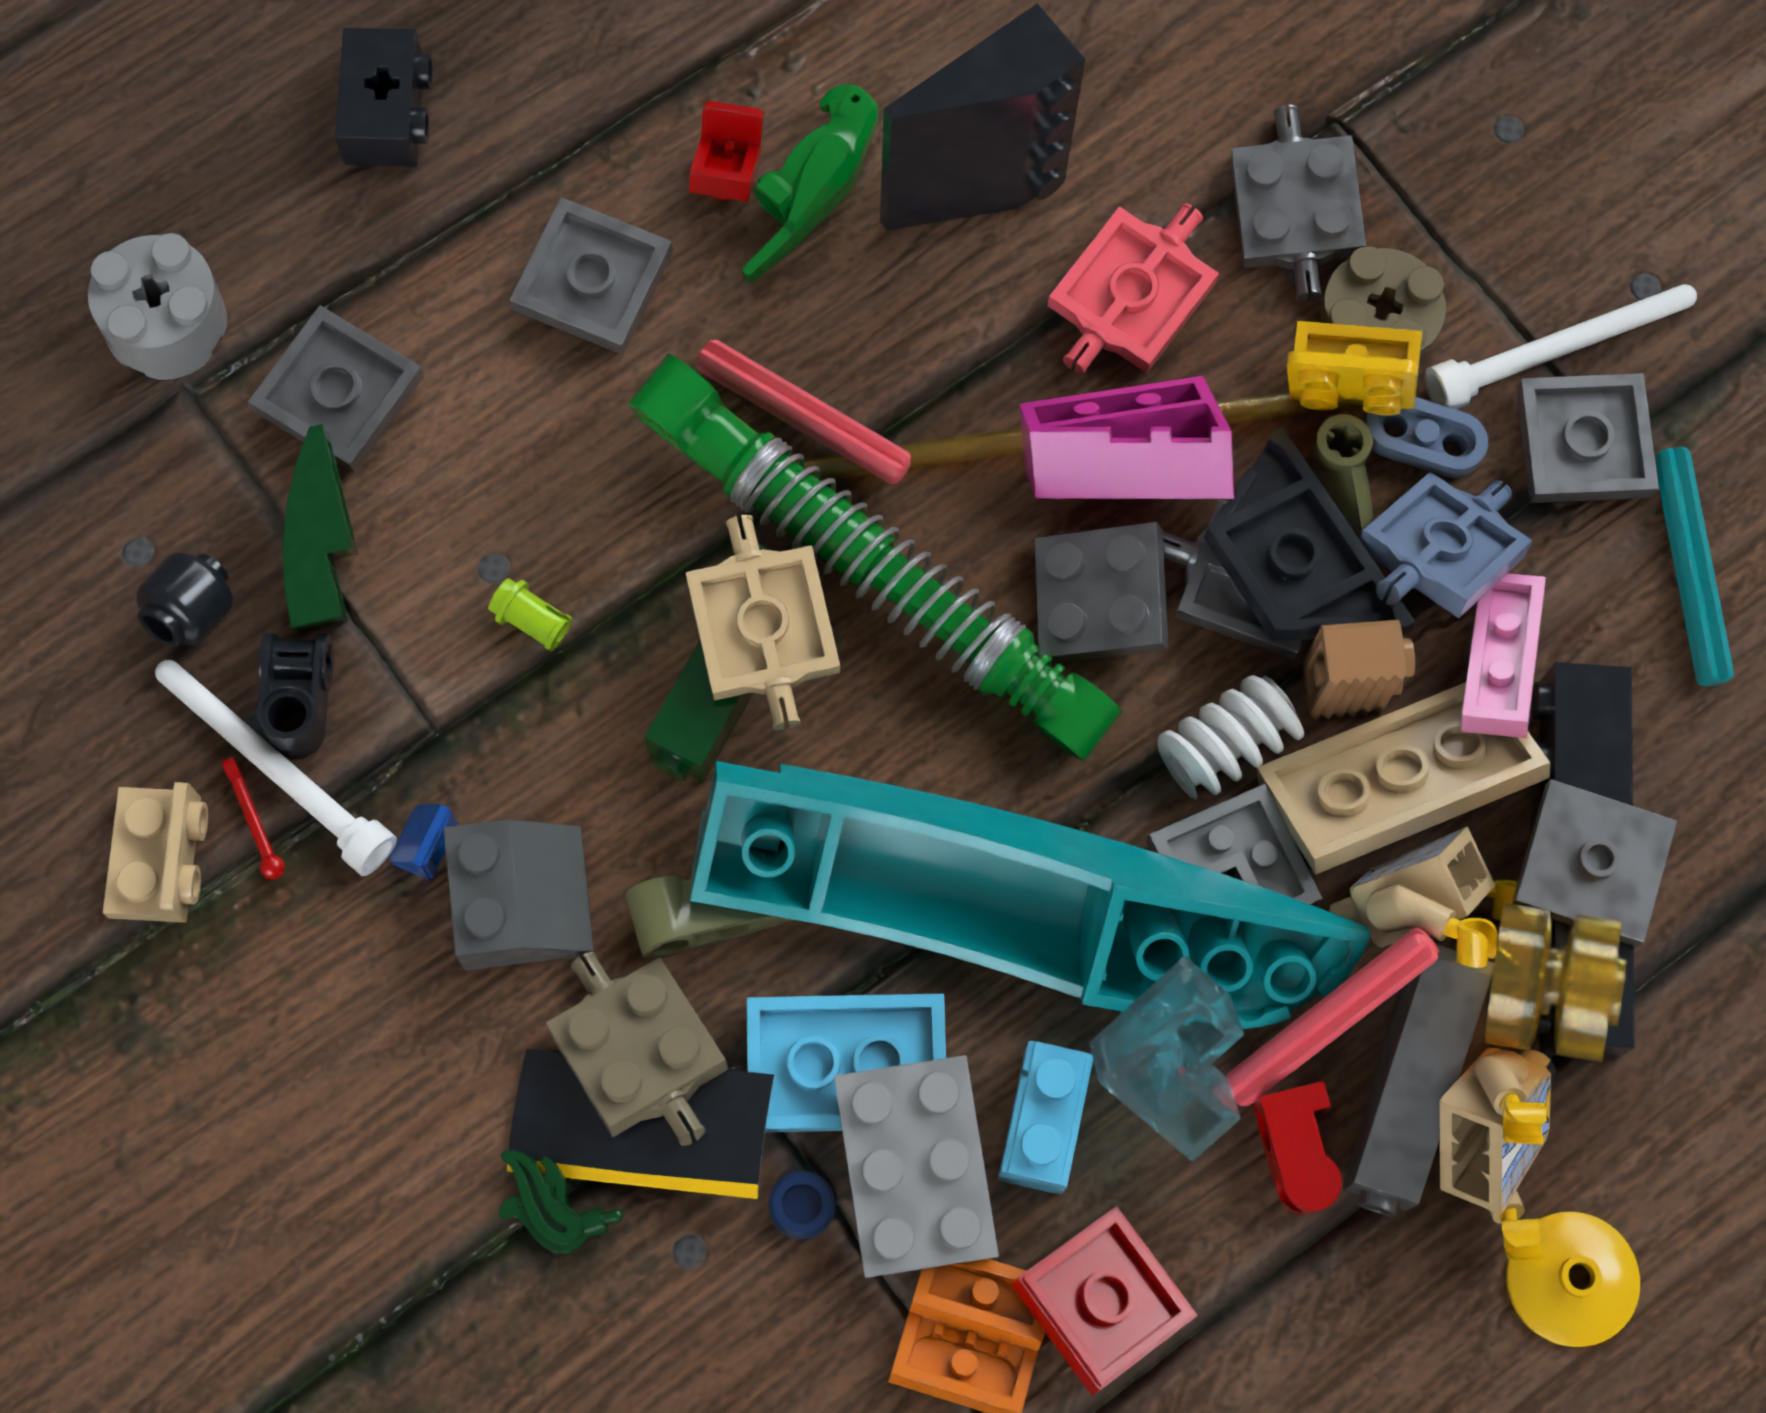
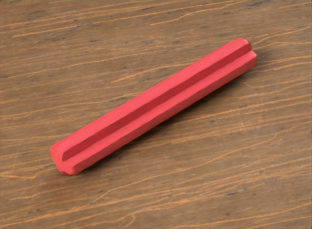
(804, 412)
(1332, 1016)

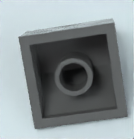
(517, 892)

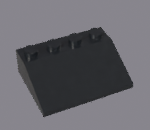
(983, 128)

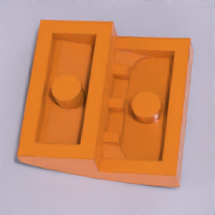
(969, 1338)

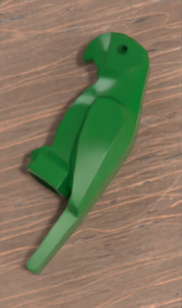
(815, 174)

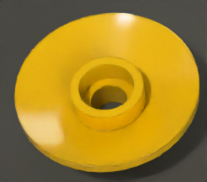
(1550, 1302)

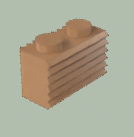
(1356, 668)

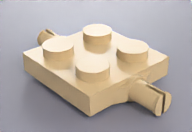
(763, 622)

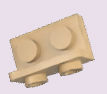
(154, 854)

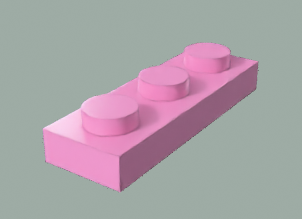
(1504, 657)

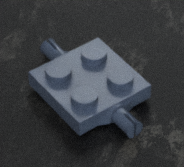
(1444, 543)

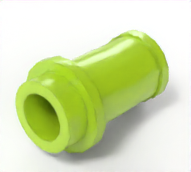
(529, 613)

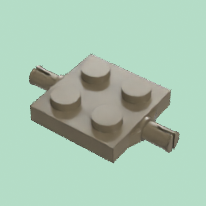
(637, 1047)

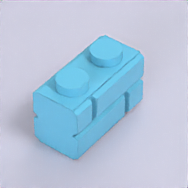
(1045, 1117)

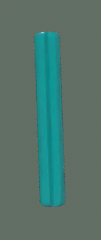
(1693, 567)

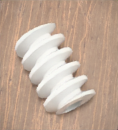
(1228, 733)

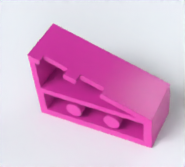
(1130, 444)

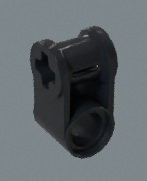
(292, 680)

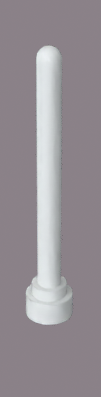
(1455, 383)
(362, 841)

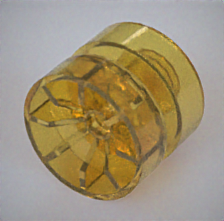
(1581, 980)

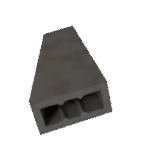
(1416, 1067)

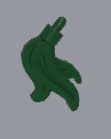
(545, 1206)

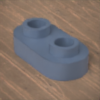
(1424, 435)

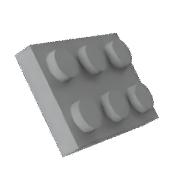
(915, 1166)

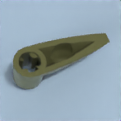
(1345, 477)
(673, 924)

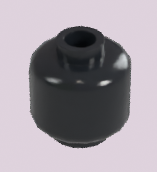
(184, 599)

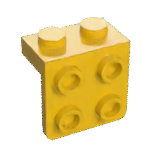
(1354, 367)

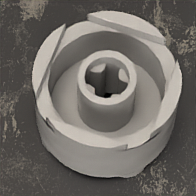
(157, 305)

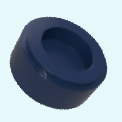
(802, 1205)

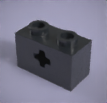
(377, 66)

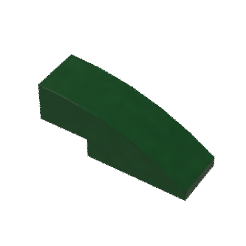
(316, 535)

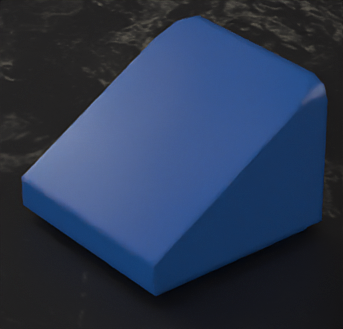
(423, 840)

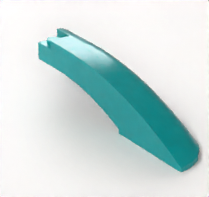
(1008, 892)

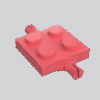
(1133, 289)

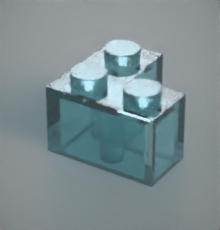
(1163, 1055)

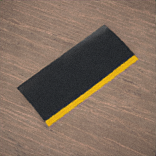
(561, 1123)

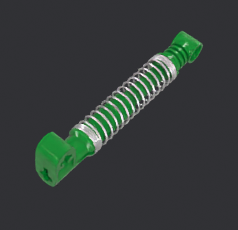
(763, 475)

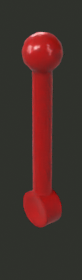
(271, 865)

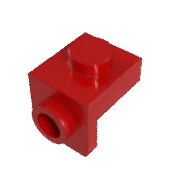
(727, 151)

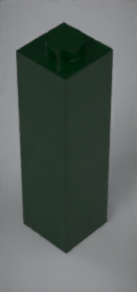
(692, 724)

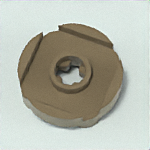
(1391, 275)

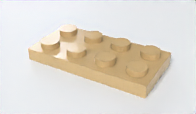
(1395, 779)

